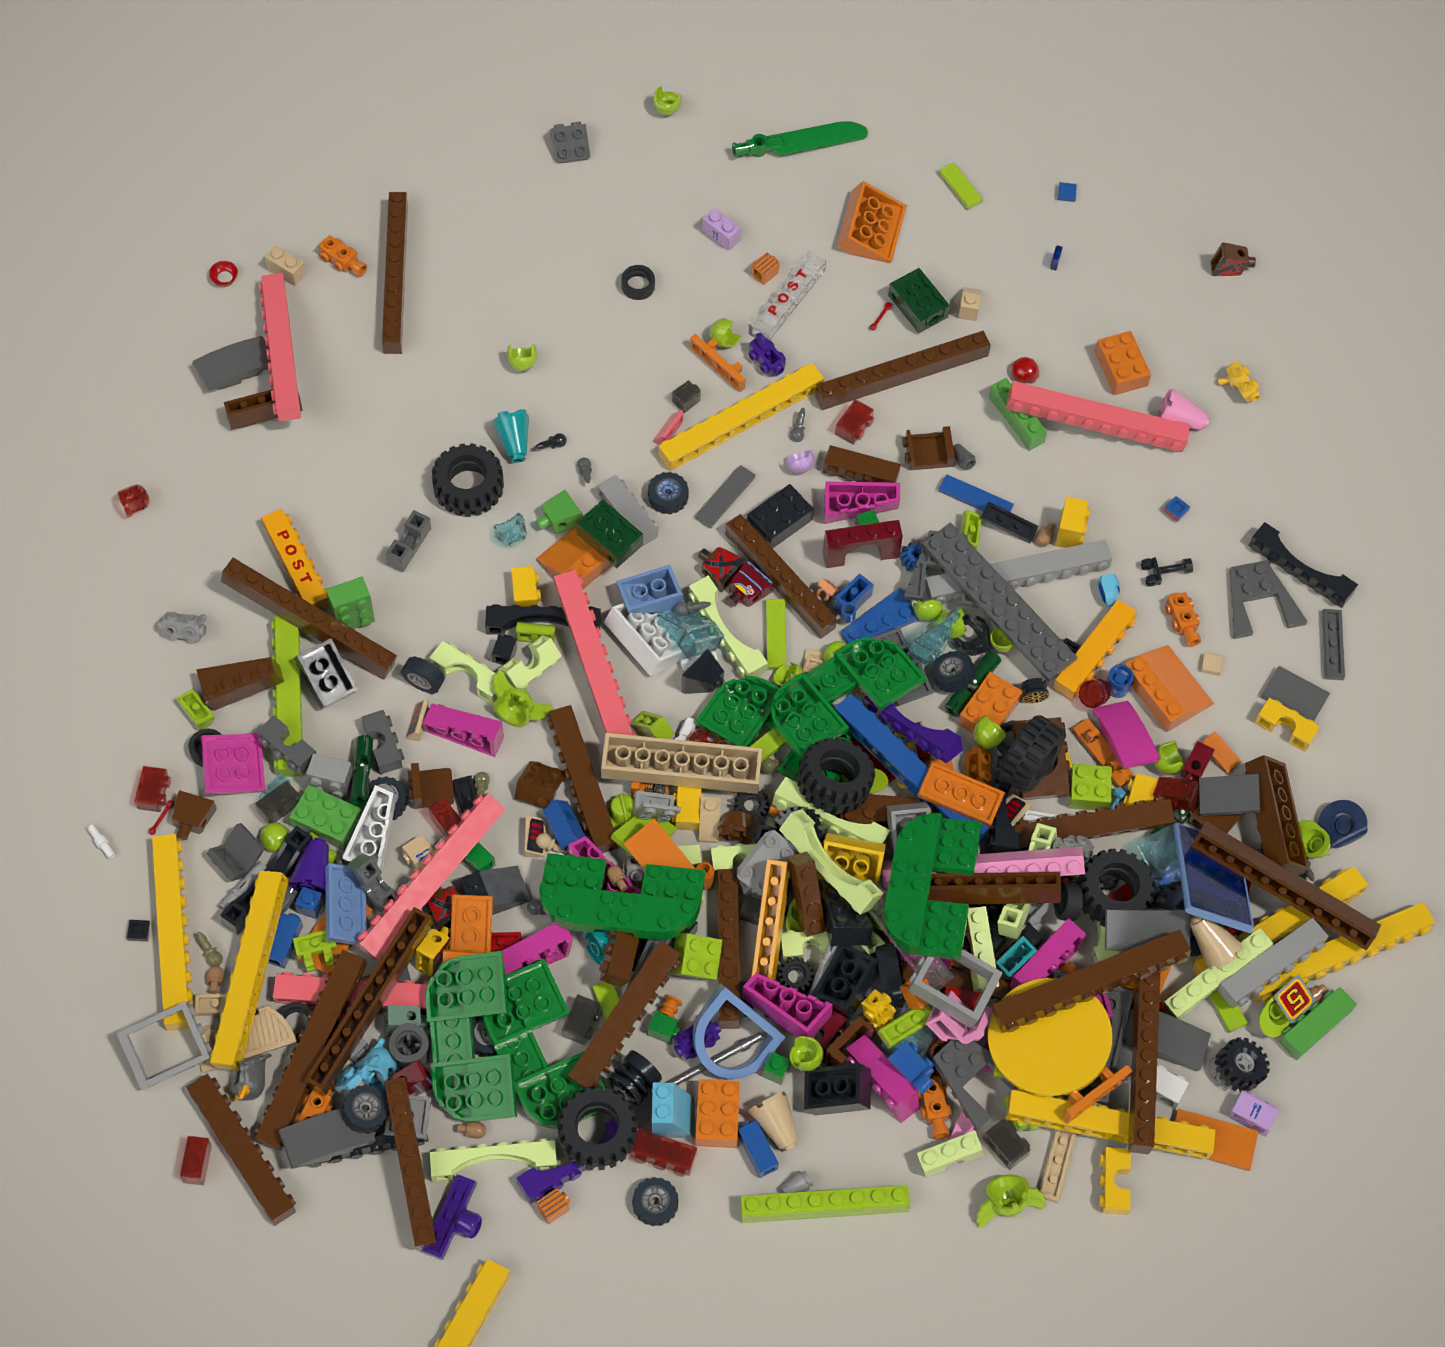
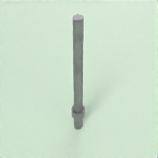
(743, 1045)

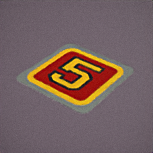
(1294, 999)

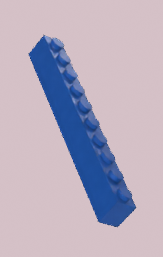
(890, 751)

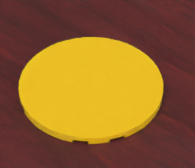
(1056, 1051)

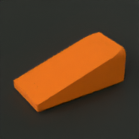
(1223, 755)

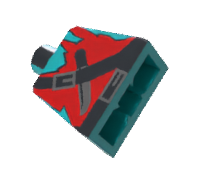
(1015, 955)

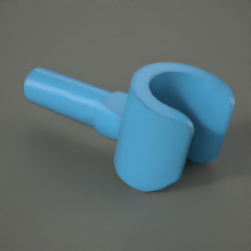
(1119, 794)

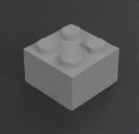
(330, 775)

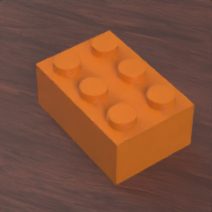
(1122, 362)
(993, 698)
(717, 1113)

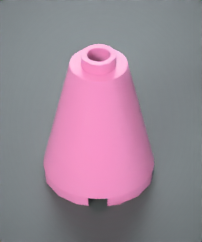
(1180, 409)

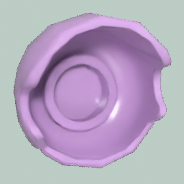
(801, 461)

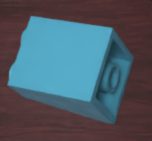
(672, 1111)

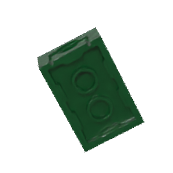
(919, 300)
(609, 533)

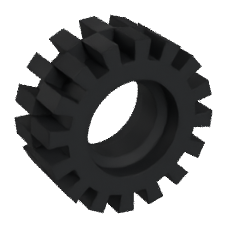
(761, 798)
(801, 966)

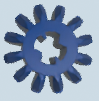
(908, 554)

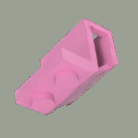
(949, 1028)

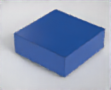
(1067, 191)

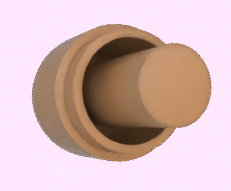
(1045, 535)
(617, 877)
(215, 978)
(1317, 992)
(472, 1129)

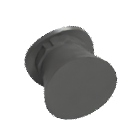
(408, 1045)

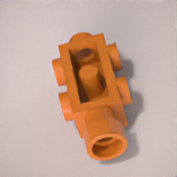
(332, 250)
(1180, 606)
(978, 765)
(311, 1110)
(936, 1117)

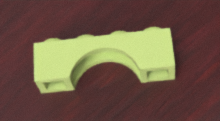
(451, 660)
(980, 942)

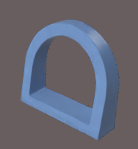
(769, 1045)

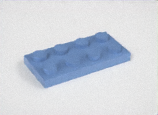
(344, 905)

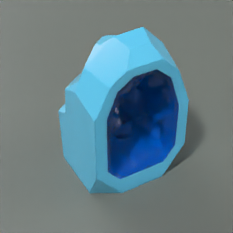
(1109, 589)

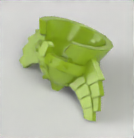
(516, 704)
(1008, 1197)

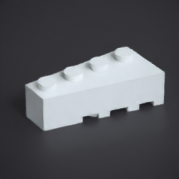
(373, 828)

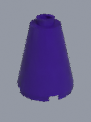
(311, 867)

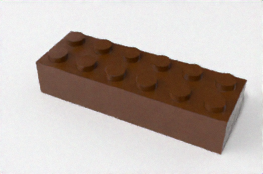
(1278, 817)

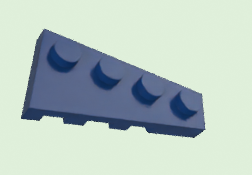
(884, 617)

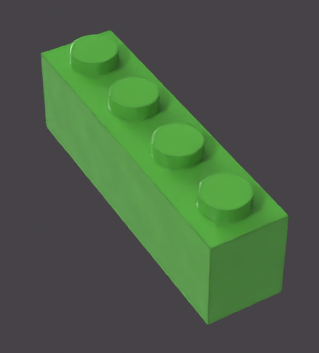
(1026, 426)
(1317, 1023)

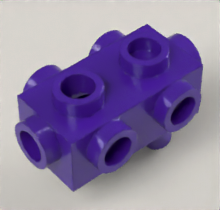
(766, 354)
(684, 1040)

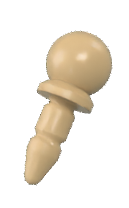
(544, 841)

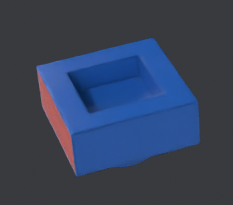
(1176, 508)

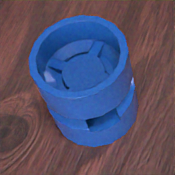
(1120, 680)

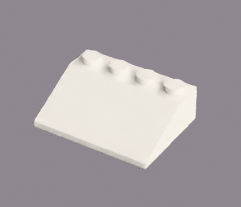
(644, 638)

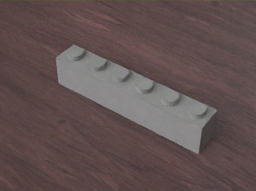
(1273, 963)

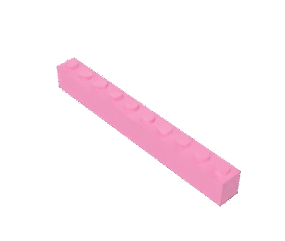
(1063, 860)

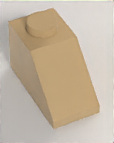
(969, 304)
(709, 819)

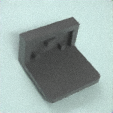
(570, 142)
(237, 853)

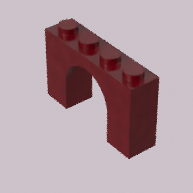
(840, 541)

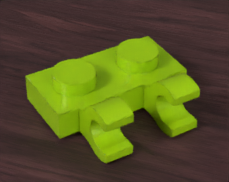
(314, 944)

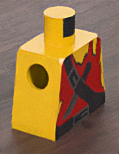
(430, 951)

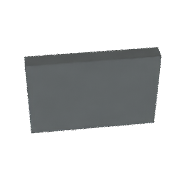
(1296, 693)
(1229, 795)

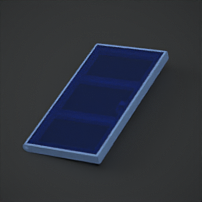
(1210, 887)

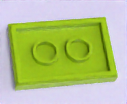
(634, 825)

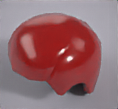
(1025, 370)

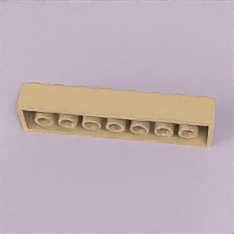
(681, 763)

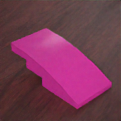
(1126, 734)

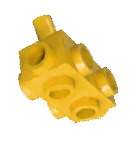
(1239, 378)
(880, 1012)

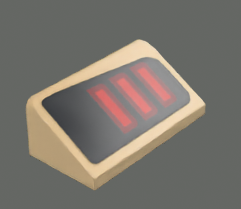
(416, 727)
(1016, 808)
(534, 827)

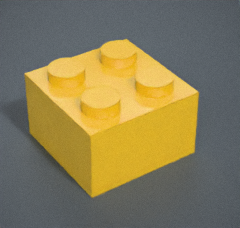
(1072, 523)

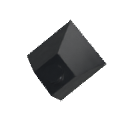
(703, 675)

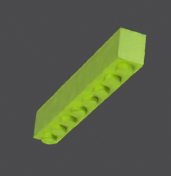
(825, 1204)

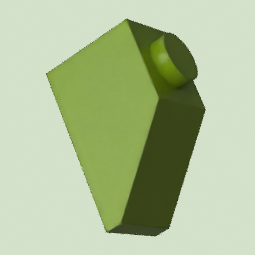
(652, 725)

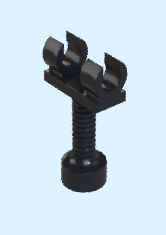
(1156, 579)

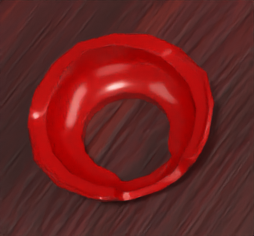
(222, 266)

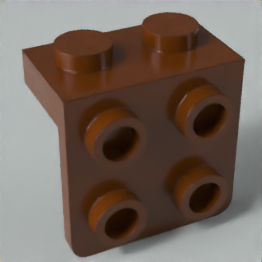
(538, 784)
(430, 786)

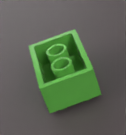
(351, 603)
(326, 817)

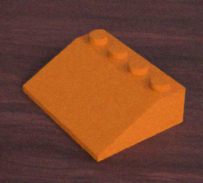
(871, 224)
(574, 554)
(1167, 687)

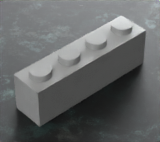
(617, 496)

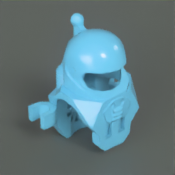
(378, 1061)

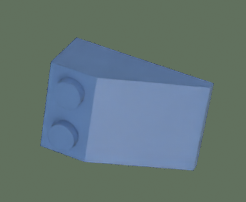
(651, 591)

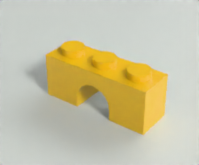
(1302, 729)
(1113, 1198)

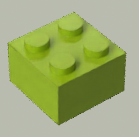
(1090, 787)
(698, 956)

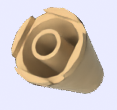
(1215, 942)
(776, 1120)

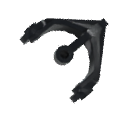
(982, 640)

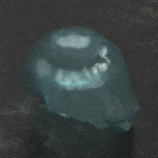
(511, 532)

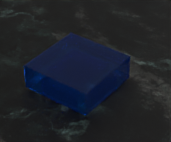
(1056, 257)

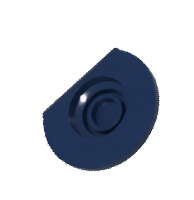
(1343, 822)

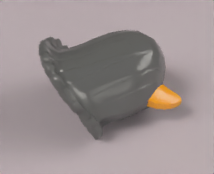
(251, 1079)

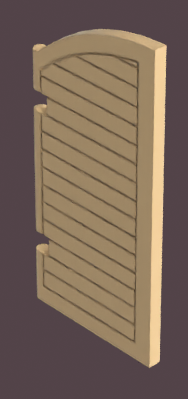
(267, 1034)

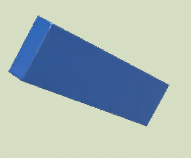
(970, 494)

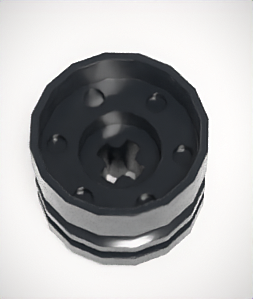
(636, 1075)

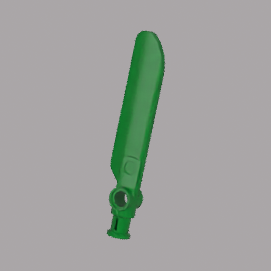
(801, 139)

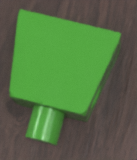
(559, 513)

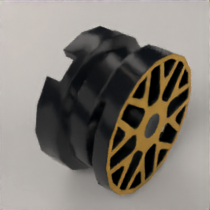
(1034, 689)

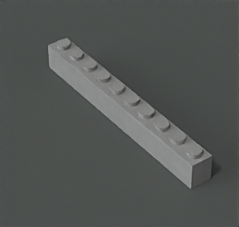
(1032, 569)

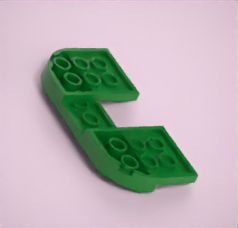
(803, 707)
(741, 711)
(923, 847)
(575, 898)
(531, 1005)
(463, 1084)

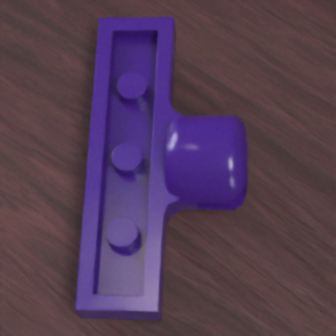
(455, 1217)

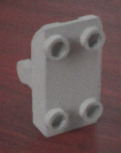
(753, 868)

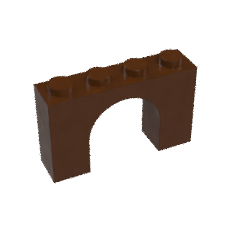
(1056, 783)

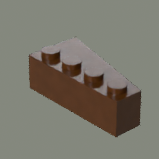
(236, 681)
(875, 809)

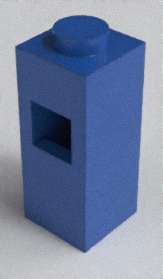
(563, 823)
(283, 945)
(757, 1148)

